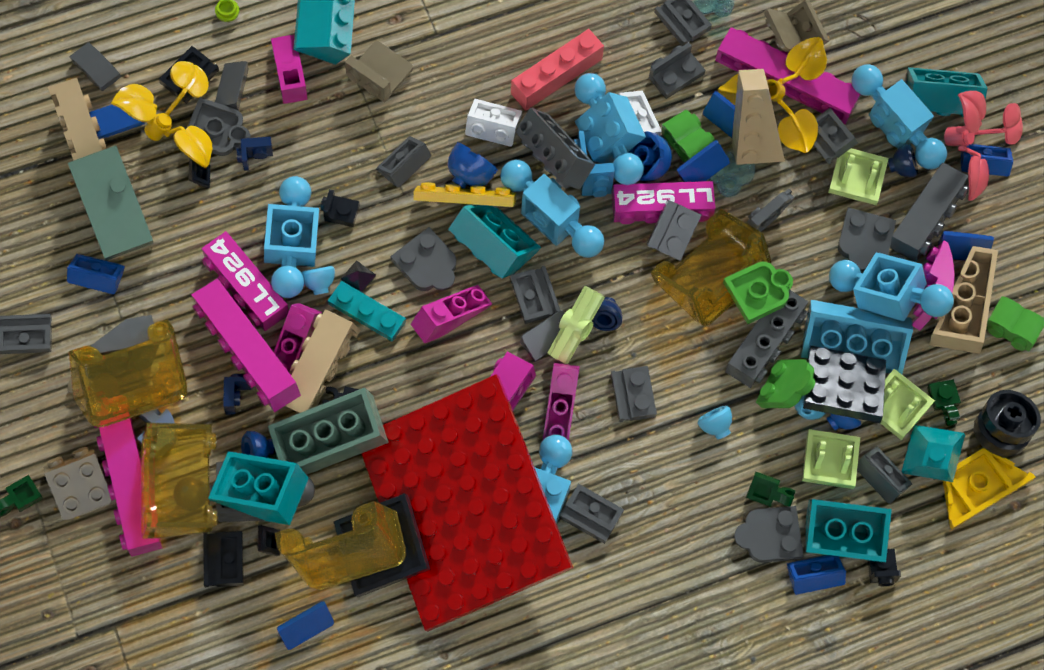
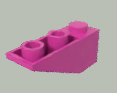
(289, 69)
(449, 313)
(294, 332)
(561, 400)

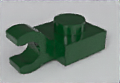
(946, 399)
(765, 490)
(20, 494)

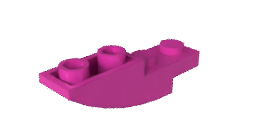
(937, 271)

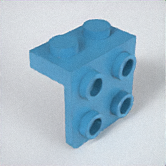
(601, 177)

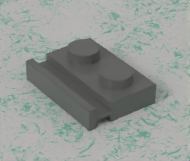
(683, 20)
(832, 136)
(673, 229)
(534, 294)
(25, 334)
(633, 394)
(591, 513)

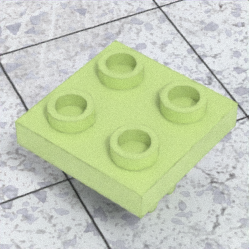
(858, 176)
(903, 404)
(831, 459)

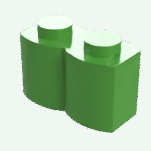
(686, 135)
(1015, 324)

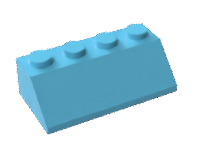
(857, 333)

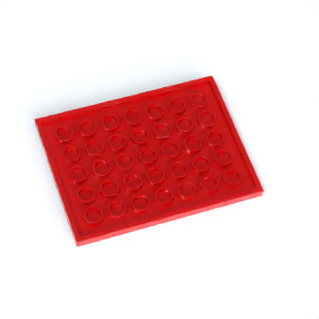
(472, 502)

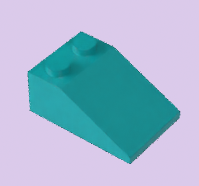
(260, 487)

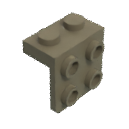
(795, 25)
(378, 70)
(77, 483)

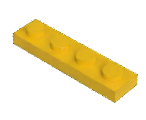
(475, 195)

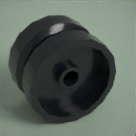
(1007, 423)

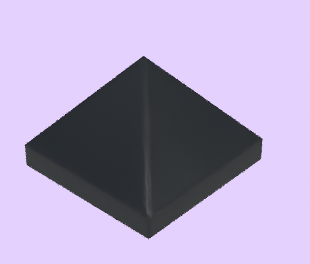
(199, 174)
(358, 276)
(266, 540)

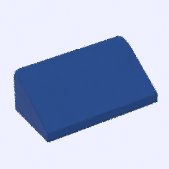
(720, 112)
(113, 121)
(998, 159)
(704, 164)
(962, 243)
(94, 273)
(816, 574)
(305, 625)

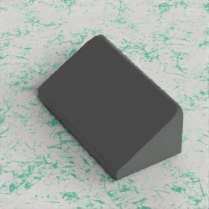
(232, 84)
(404, 161)
(540, 338)
(883, 475)

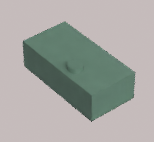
(110, 203)
(329, 432)

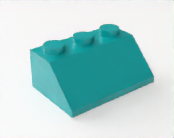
(324, 29)
(941, 88)
(493, 238)
(847, 530)

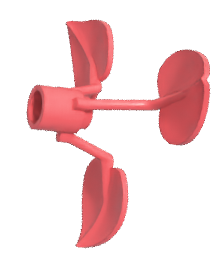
(973, 112)

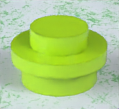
(227, 10)

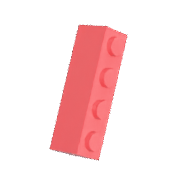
(557, 69)

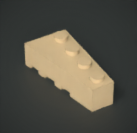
(75, 119)
(754, 126)
(967, 320)
(320, 358)

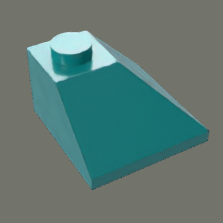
(933, 453)

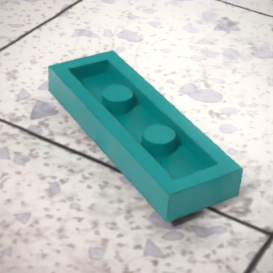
(366, 311)

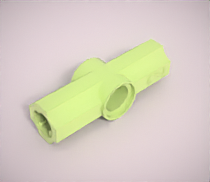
(576, 325)

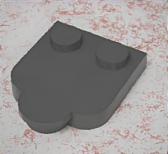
(221, 124)
(764, 217)
(864, 236)
(426, 262)
(771, 535)

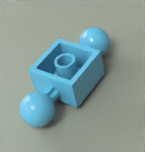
(900, 115)
(609, 128)
(551, 209)
(291, 236)
(891, 287)
(555, 453)

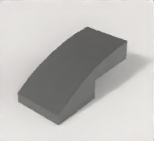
(95, 66)

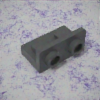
(675, 70)

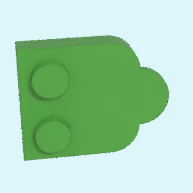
(759, 290)
(786, 384)

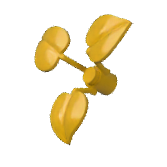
(809, 62)
(138, 103)

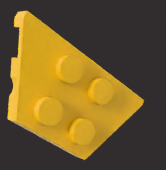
(981, 483)

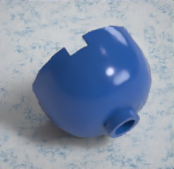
(654, 155)
(469, 168)

